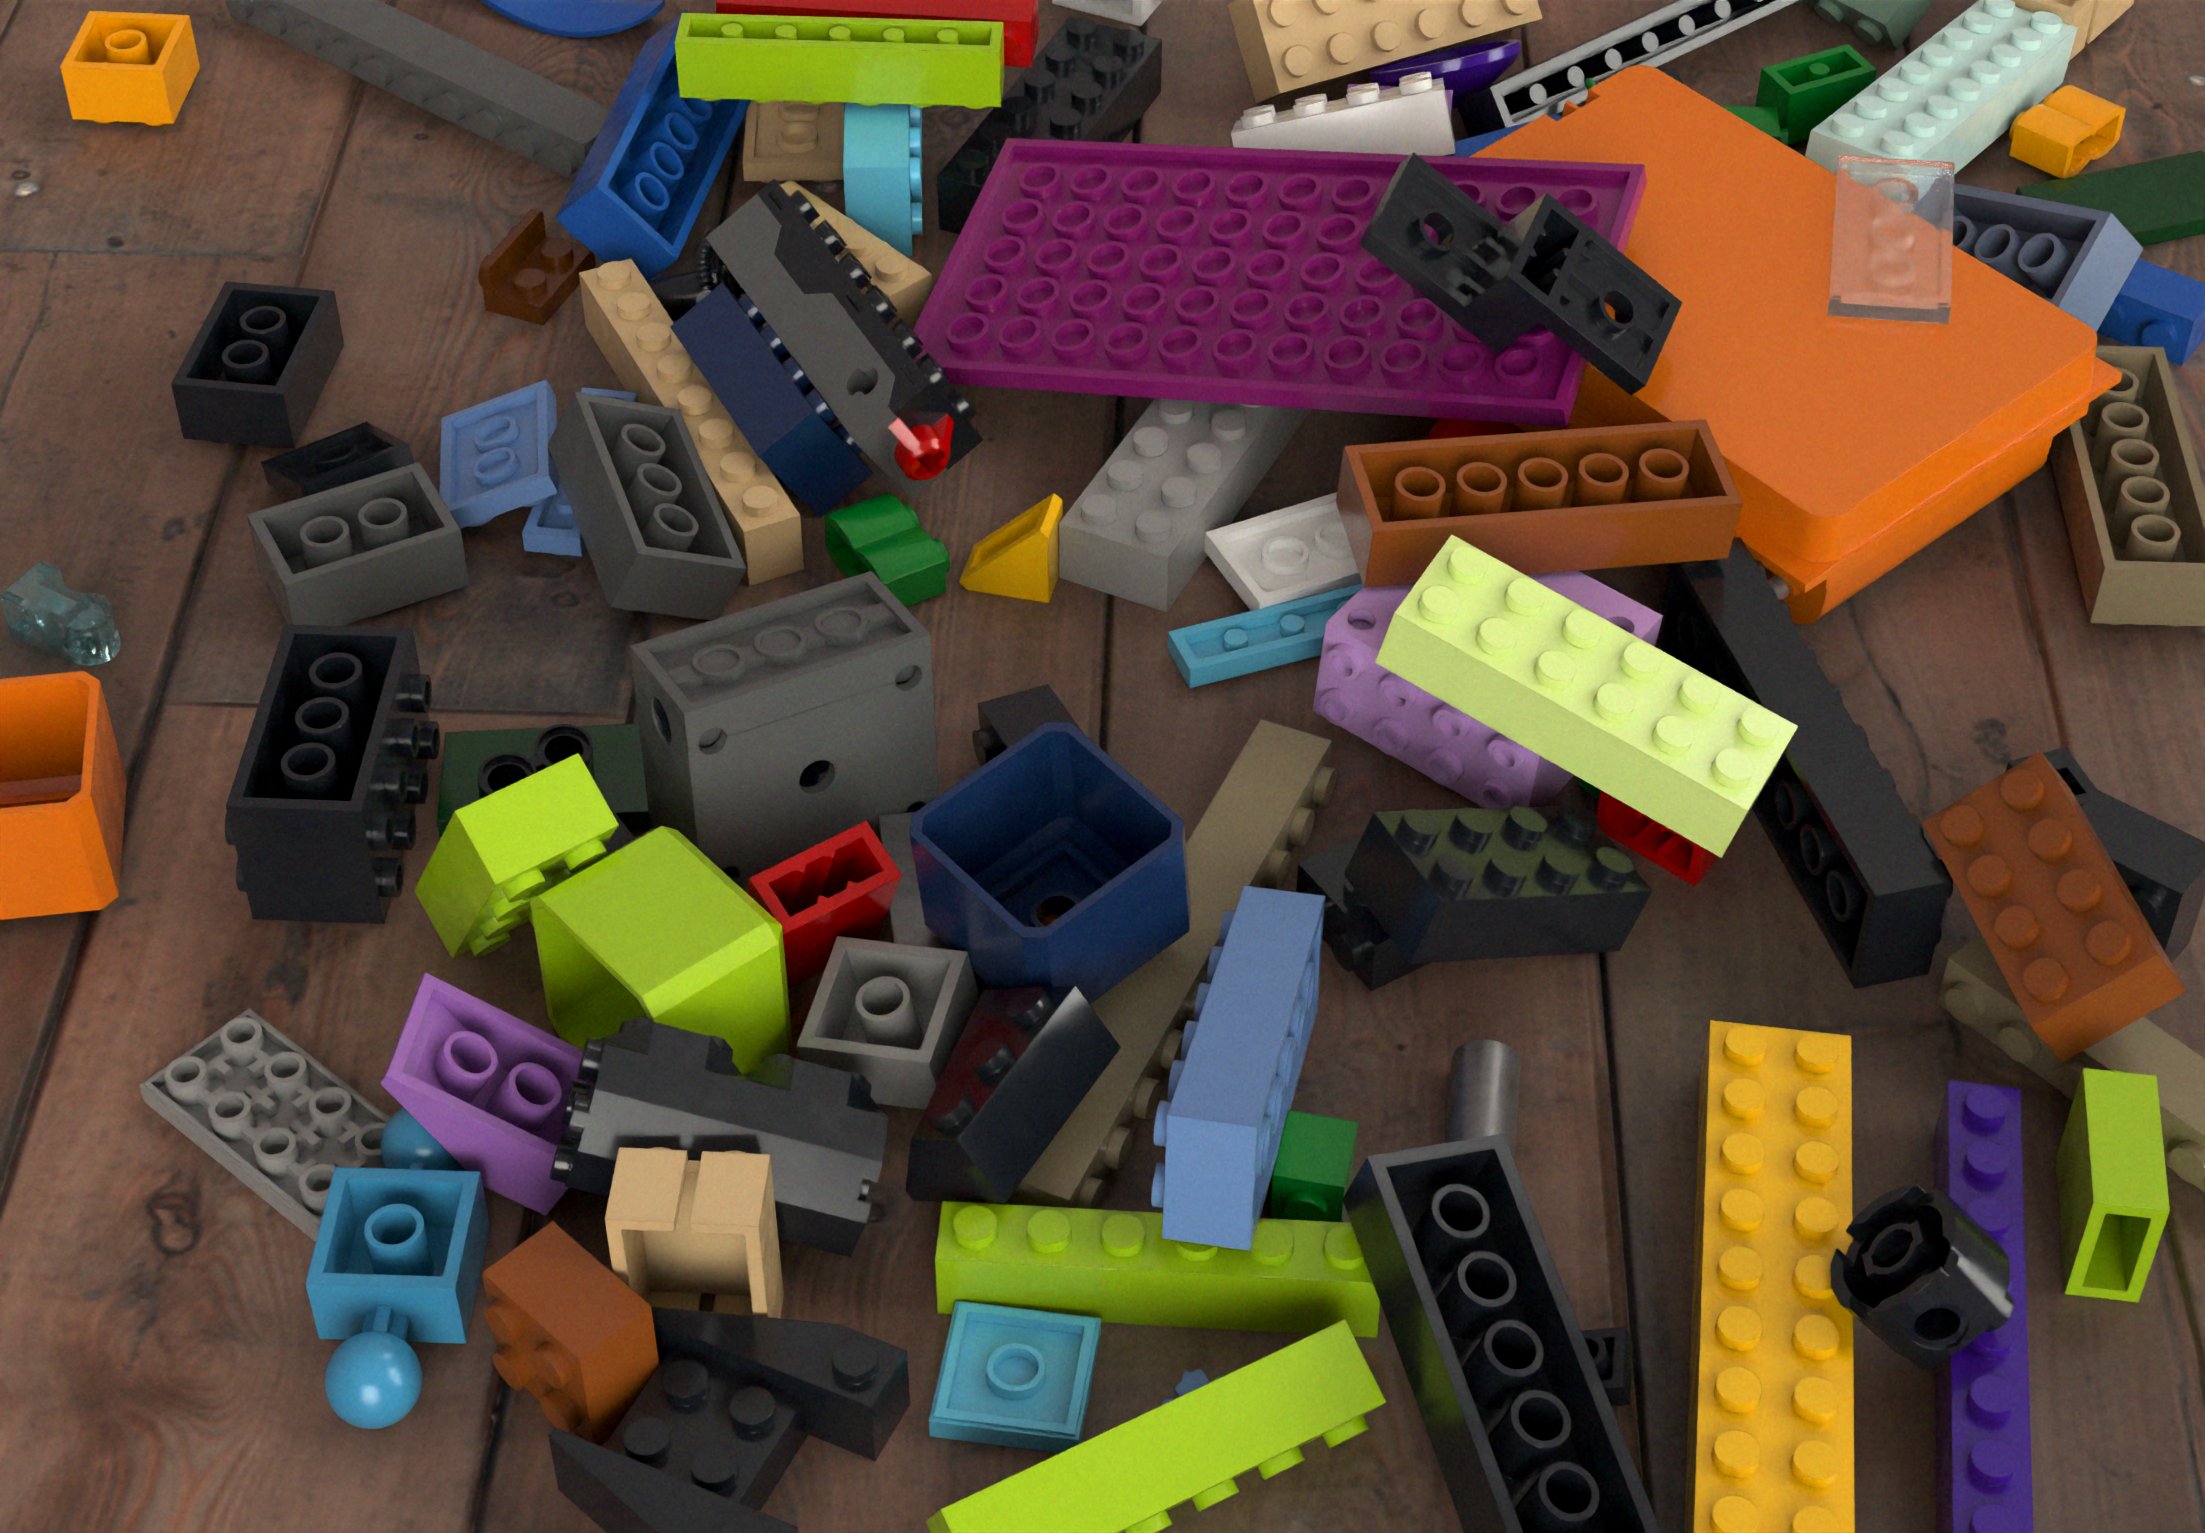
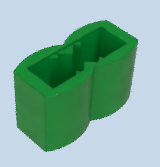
(888, 540)

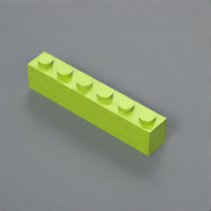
(840, 60)
(1125, 1273)
(1186, 1447)

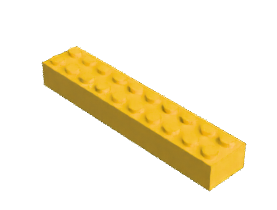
(1766, 1329)

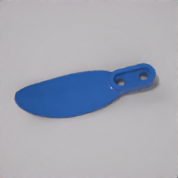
(577, 17)

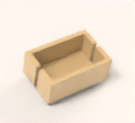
(696, 1230)

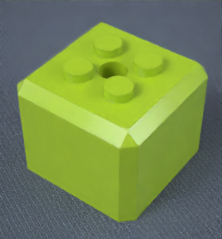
(666, 942)

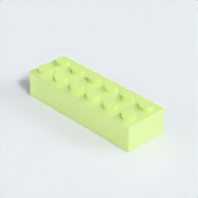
(1585, 694)

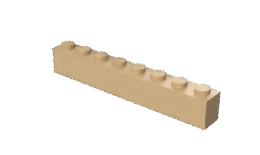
(651, 360)

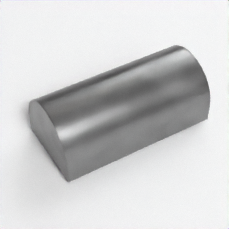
(1483, 1092)

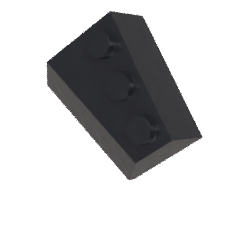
(1006, 1093)

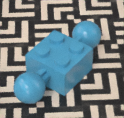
(395, 1267)

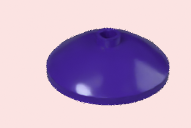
(1462, 68)

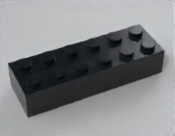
(1081, 87)
(1492, 1344)

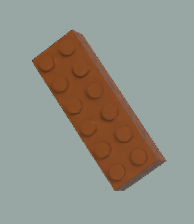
(1540, 499)

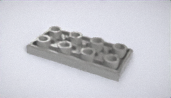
(269, 1115)

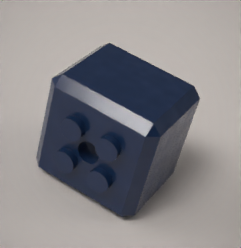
(1046, 835)

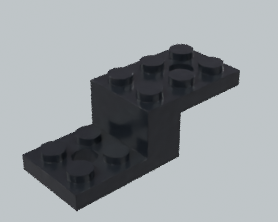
(1521, 273)

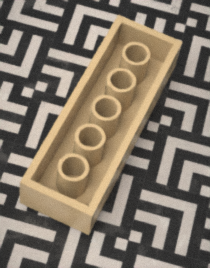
(1320, 41)

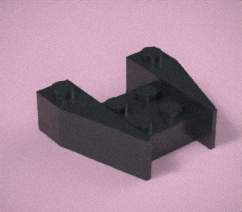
(729, 1419)

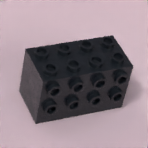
(332, 775)

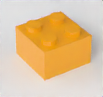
(130, 67)

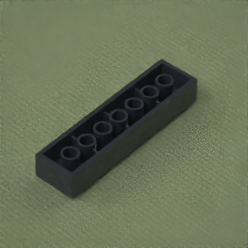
(1828, 798)

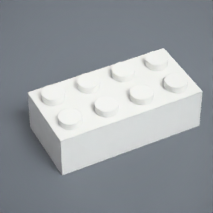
(1366, 121)

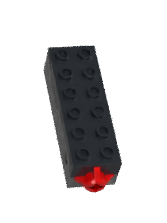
(846, 337)

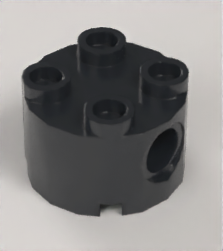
(1922, 1275)

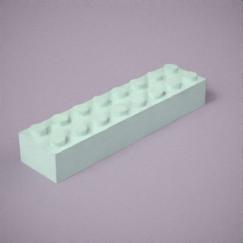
(1952, 89)

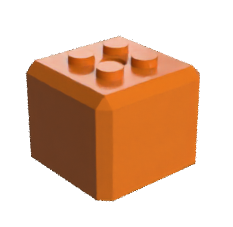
(58, 797)

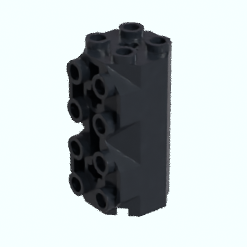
(685, 1093)

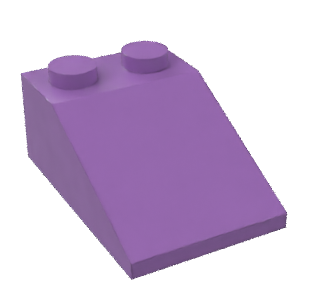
(485, 1089)

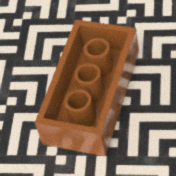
(2053, 908)

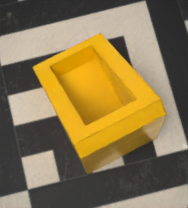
(1019, 556)

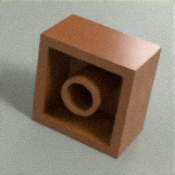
(569, 1333)

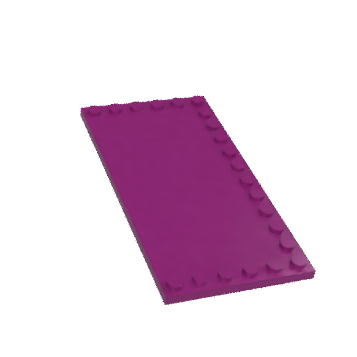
(1241, 281)

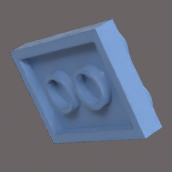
(498, 455)

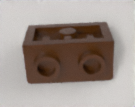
(532, 272)

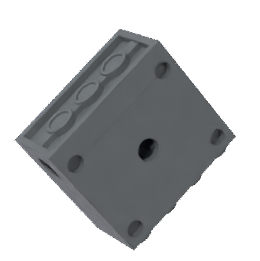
(787, 723)

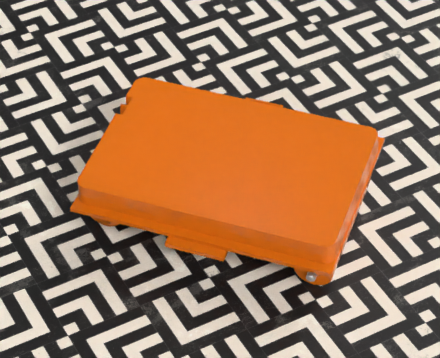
(1834, 428)

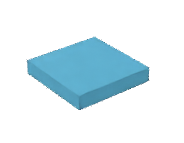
(1015, 1377)

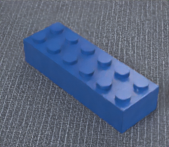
(650, 164)

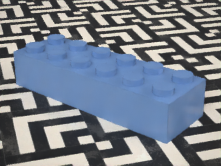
(1239, 1069)

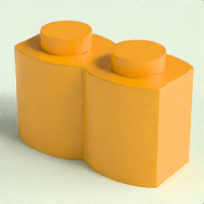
(2066, 131)

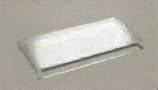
(1892, 240)

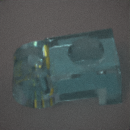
(59, 618)

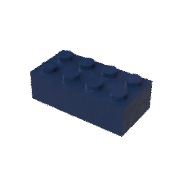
(771, 399)

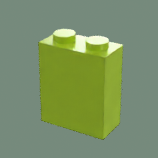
(2111, 1185)

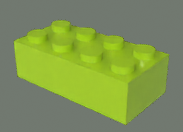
(511, 850)

